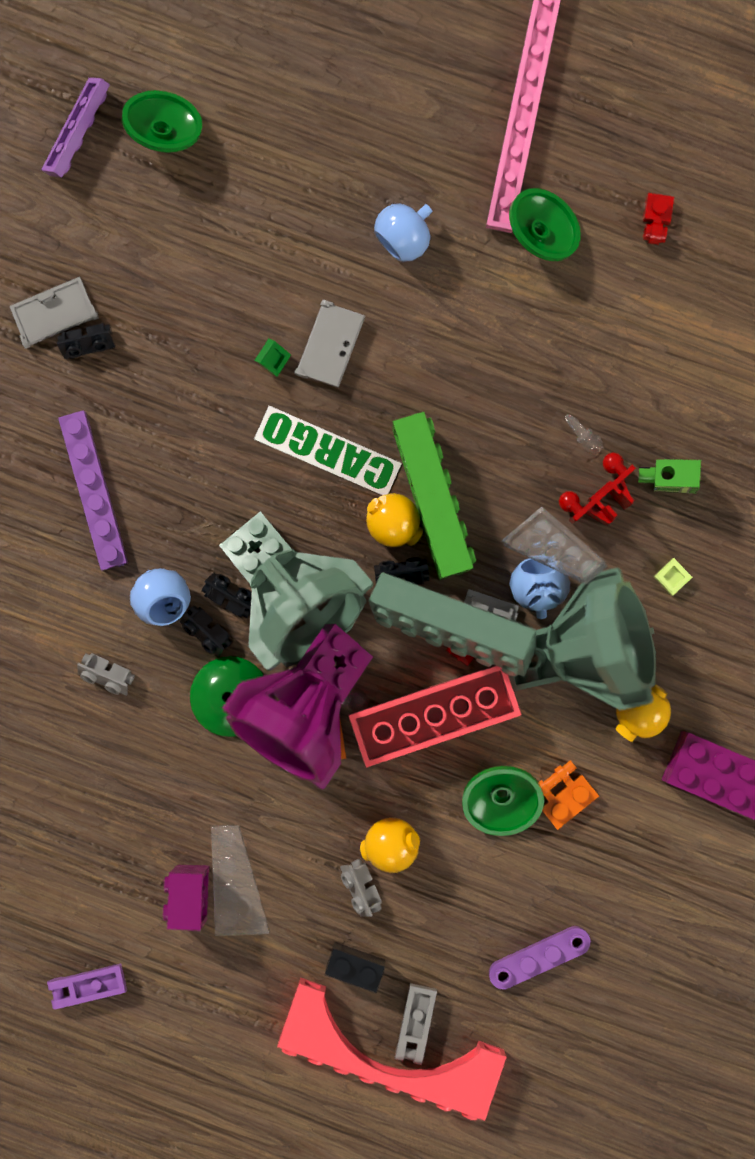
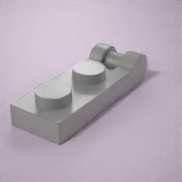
(416, 1023)

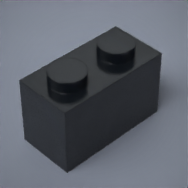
(355, 967)

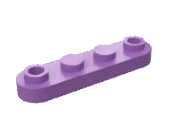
(539, 957)

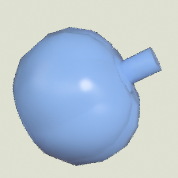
(403, 231)
(538, 587)
(155, 594)

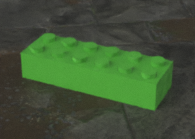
(431, 495)

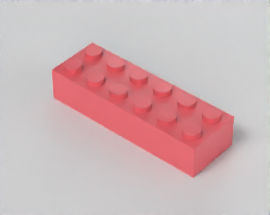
(434, 715)

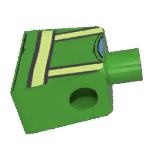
(684, 472)

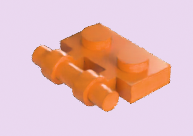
(568, 801)

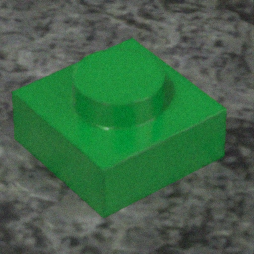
(272, 357)

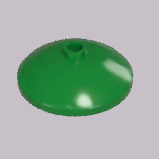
(161, 121)
(544, 224)
(210, 686)
(502, 811)

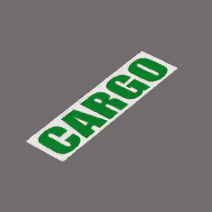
(327, 451)

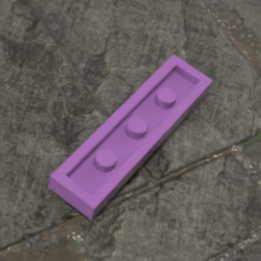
(75, 127)

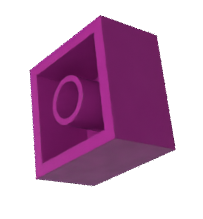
(187, 897)

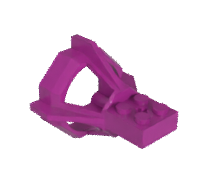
(304, 725)

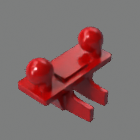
(613, 464)

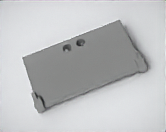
(55, 315)
(326, 343)

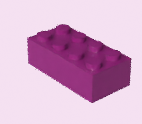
(713, 773)

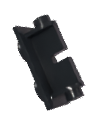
(74, 344)
(414, 570)
(219, 587)
(212, 640)

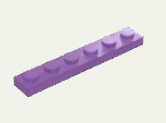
(93, 490)

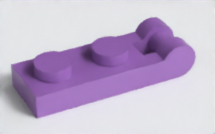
(87, 986)

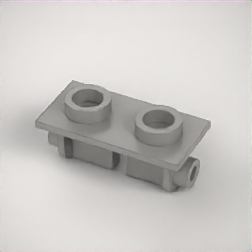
(492, 605)
(113, 680)
(364, 899)

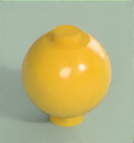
(394, 520)
(645, 719)
(390, 845)

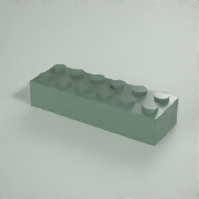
(453, 624)

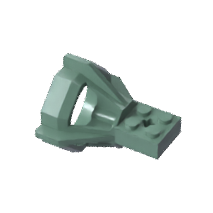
(289, 588)
(598, 645)

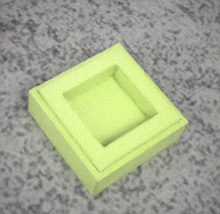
(672, 577)

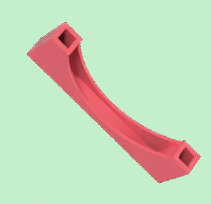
(458, 1085)

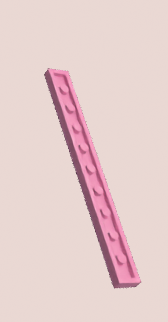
(523, 112)

